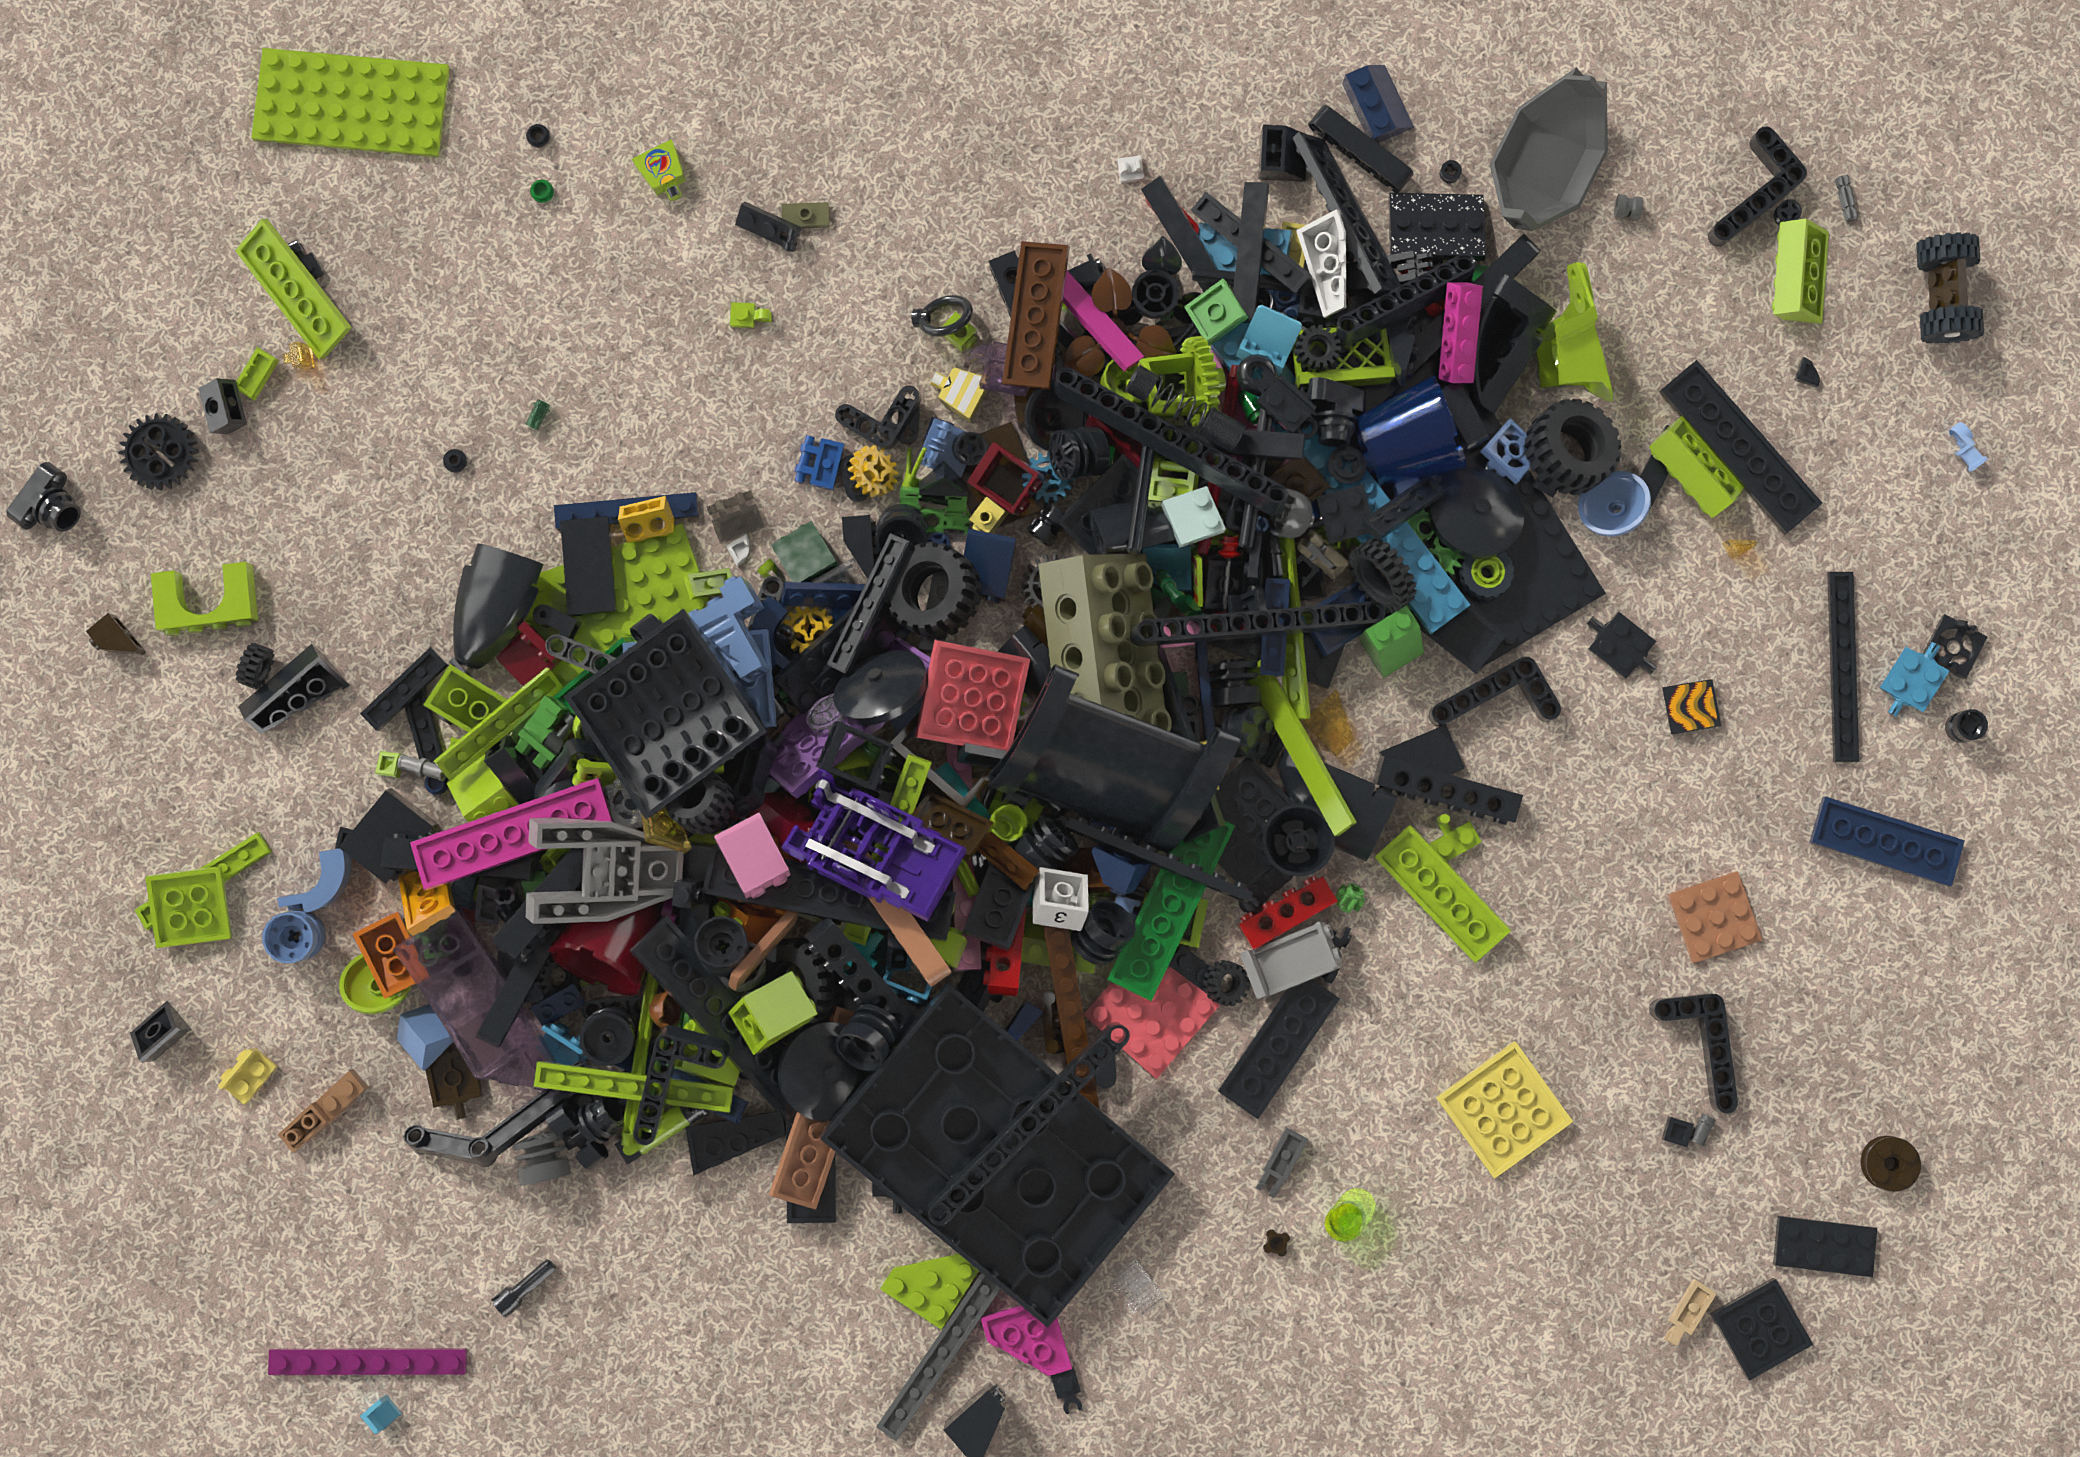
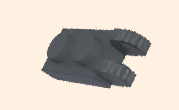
(1282, 1160)

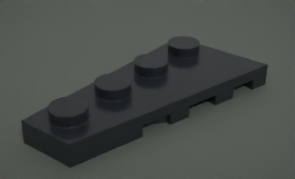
(723, 1140)

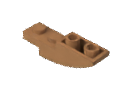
(323, 1111)

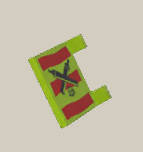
(1196, 577)

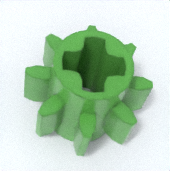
(1350, 897)

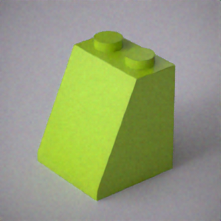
(480, 792)
(772, 1012)
(726, 1075)

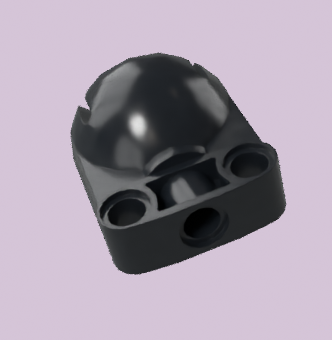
(562, 770)

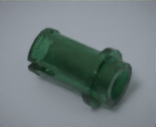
(537, 414)

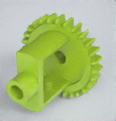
(1199, 375)

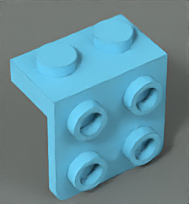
(1270, 336)

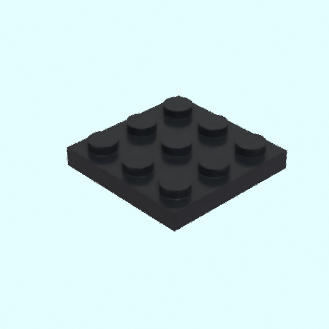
(1761, 1329)

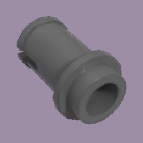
(1703, 1129)

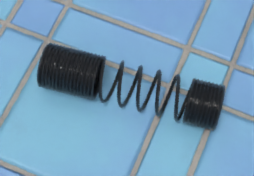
(1214, 426)

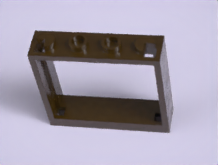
(933, 782)

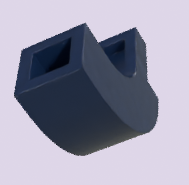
(770, 619)

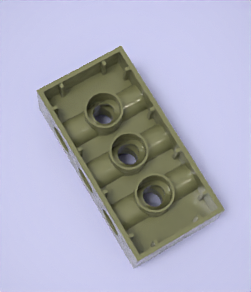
(1088, 621)

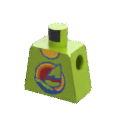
(661, 169)

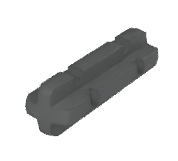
(1846, 198)

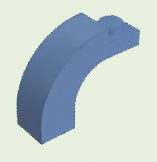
(334, 877)

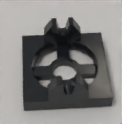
(1977, 640)

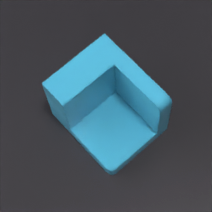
(380, 1414)

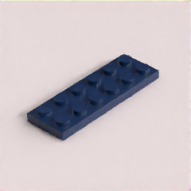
(1887, 841)

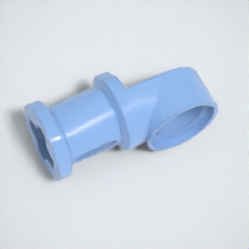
(1968, 451)

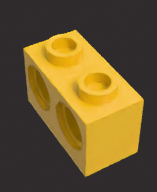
(645, 515)

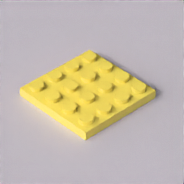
(1504, 1109)

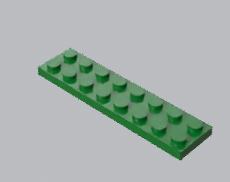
(1166, 916)

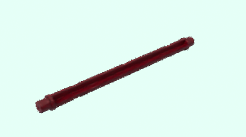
(1228, 408)

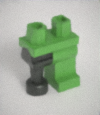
(541, 733)

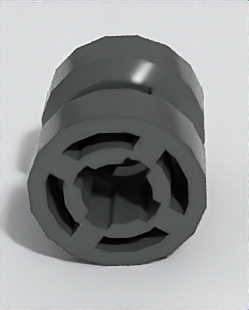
(1628, 207)

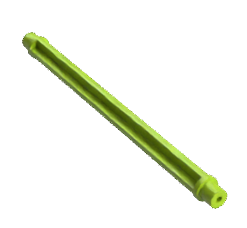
(640, 1057)

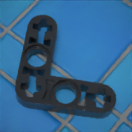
(886, 425)

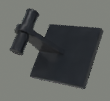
(1088, 271)

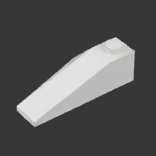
(1325, 256)

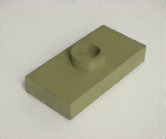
(807, 214)

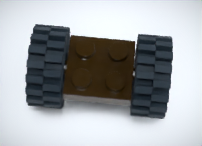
(1946, 262)

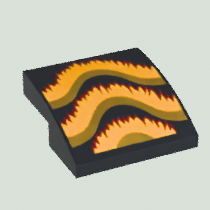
(1691, 706)

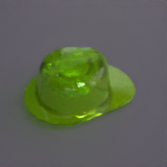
(1350, 1215)

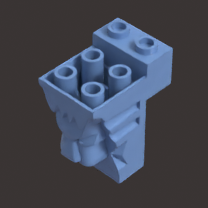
(725, 627)

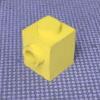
(988, 516)

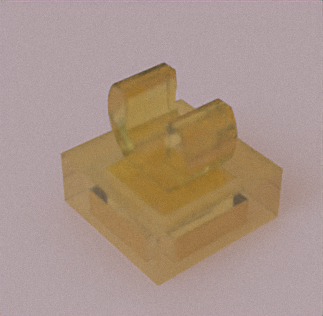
(299, 355)

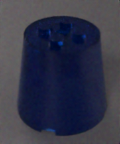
(1410, 435)

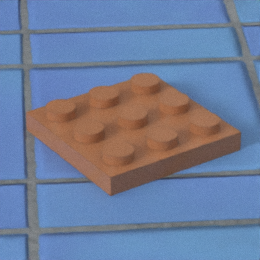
(1714, 917)

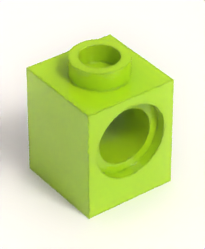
(965, 342)

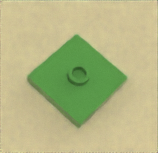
(1216, 312)

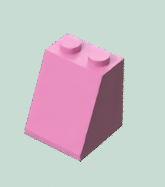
(753, 856)

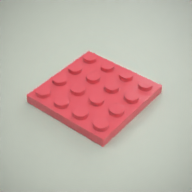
(972, 696)
(1156, 1027)

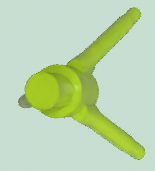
(910, 479)

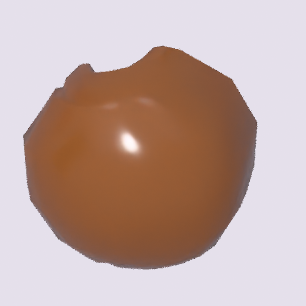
(664, 1010)

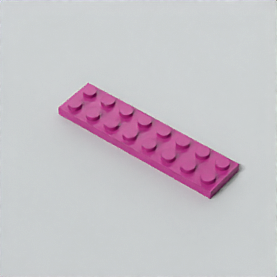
(501, 835)

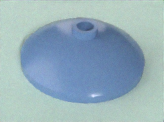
(1618, 491)

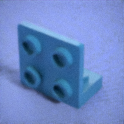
(563, 1046)

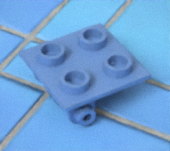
(939, 446)

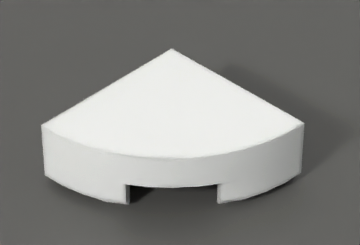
(739, 549)

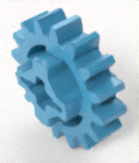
(1056, 482)

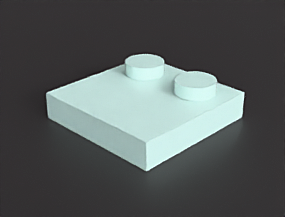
(1193, 516)

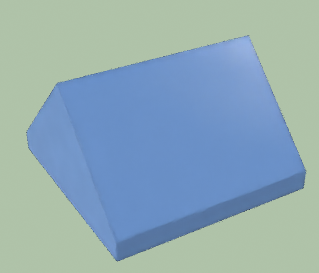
(423, 1035)

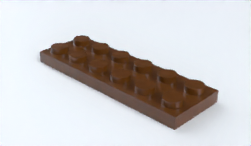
(1035, 315)

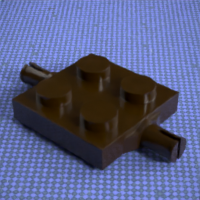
(452, 1082)

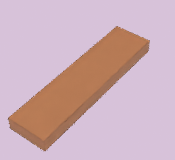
(762, 949)

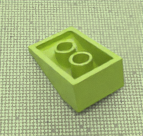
(462, 699)

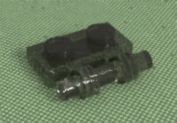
(736, 523)

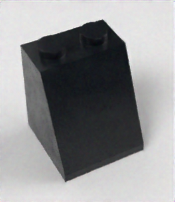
(976, 1421)

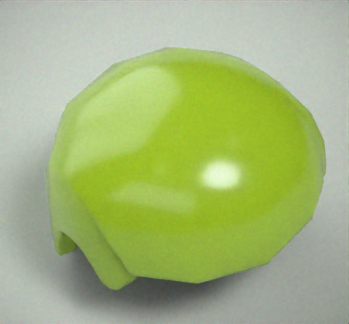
(1009, 823)

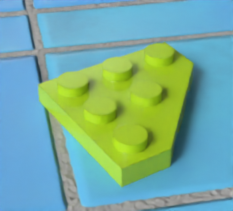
(931, 1286)

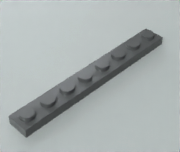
(938, 1357)

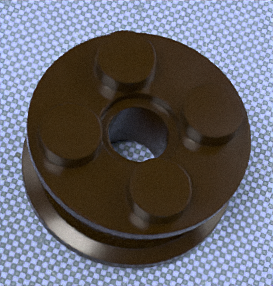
(1906, 1166)

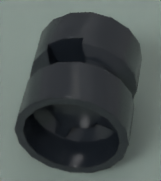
(1046, 527)
(1966, 726)

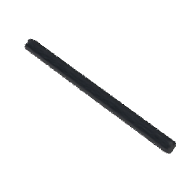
(1142, 492)

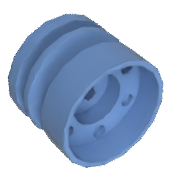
(280, 932)

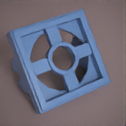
(1500, 464)

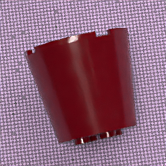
(602, 949)

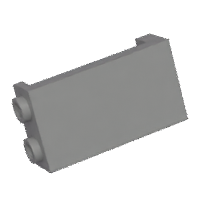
(1292, 960)

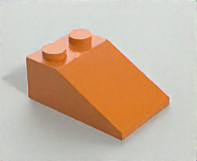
(377, 946)

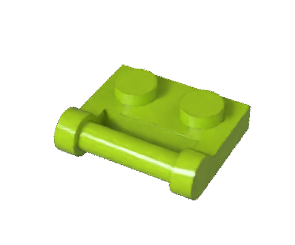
(1165, 488)

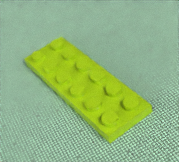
(293, 289)
(1442, 893)

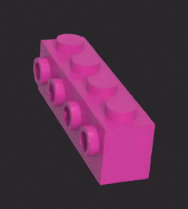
(1460, 332)

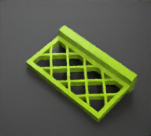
(1351, 376)

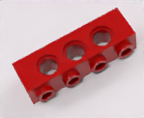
(1322, 898)
(1005, 981)

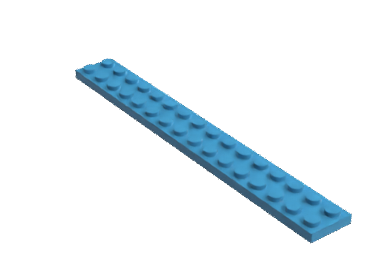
(1436, 594)

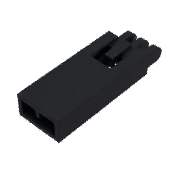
(1403, 261)

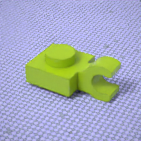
(745, 315)

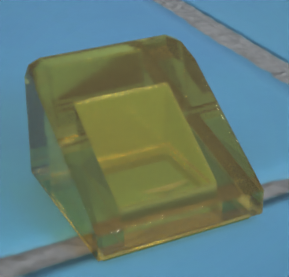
(1737, 547)

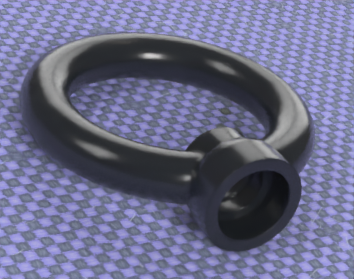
(922, 317)

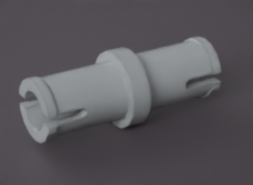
(421, 767)

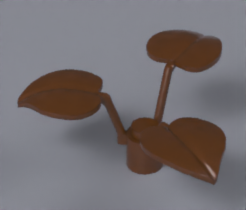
(1109, 294)

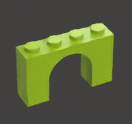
(236, 607)

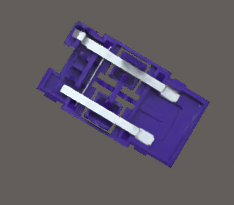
(913, 869)

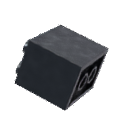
(386, 817)

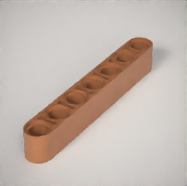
(910, 936)

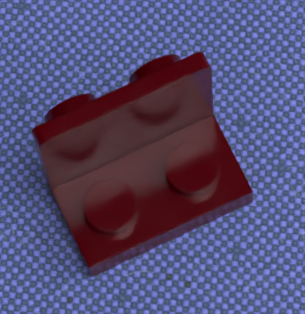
(527, 655)

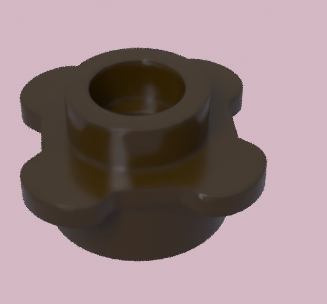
(1273, 1236)

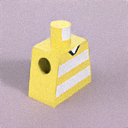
(959, 392)

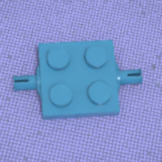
(1914, 679)

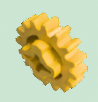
(873, 471)
(802, 627)

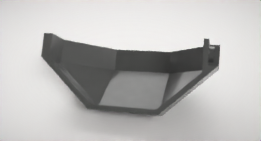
(1552, 152)

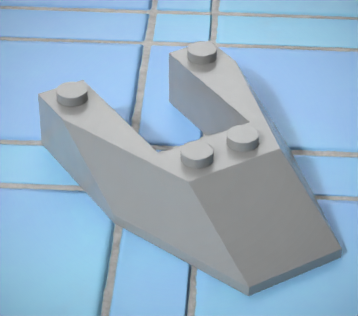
(617, 876)

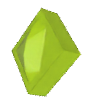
(387, 764)

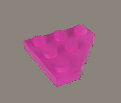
(1028, 1339)

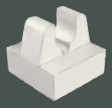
(1130, 169)

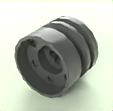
(541, 1159)

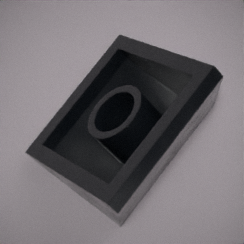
(158, 1033)

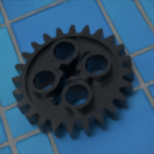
(144, 468)

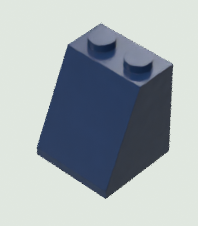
(993, 560)

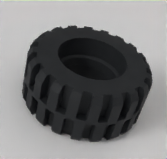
(1592, 432)
(957, 604)
(820, 983)

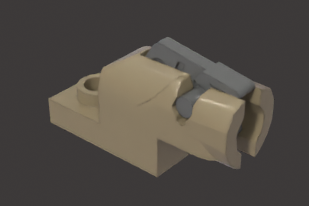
(1327, 557)

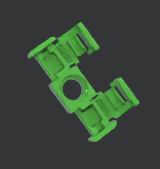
(952, 520)

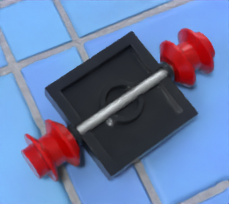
(1223, 577)

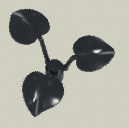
(1166, 258)

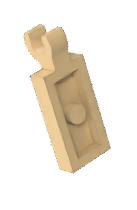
(1689, 1311)

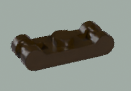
(1052, 1027)

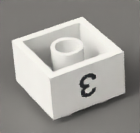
(1060, 899)

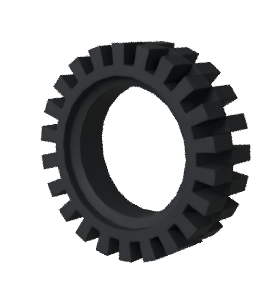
(1397, 574)

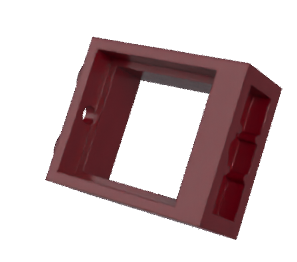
(987, 466)

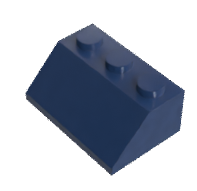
(1376, 102)

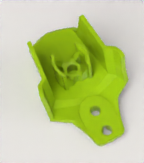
(1571, 343)

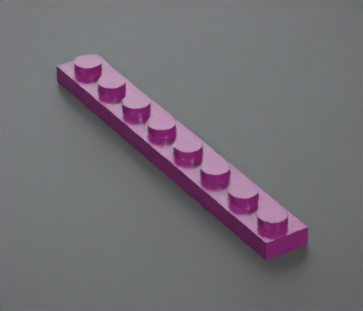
(368, 1361)

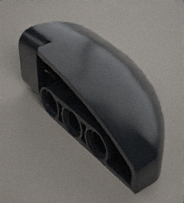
(1507, 339)
(492, 603)
(1027, 645)
(1367, 804)

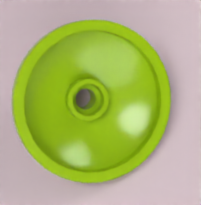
(361, 990)

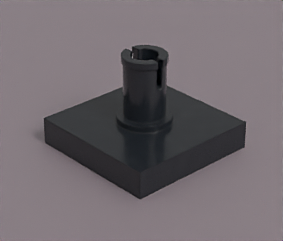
(973, 987)

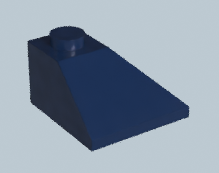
(1119, 870)

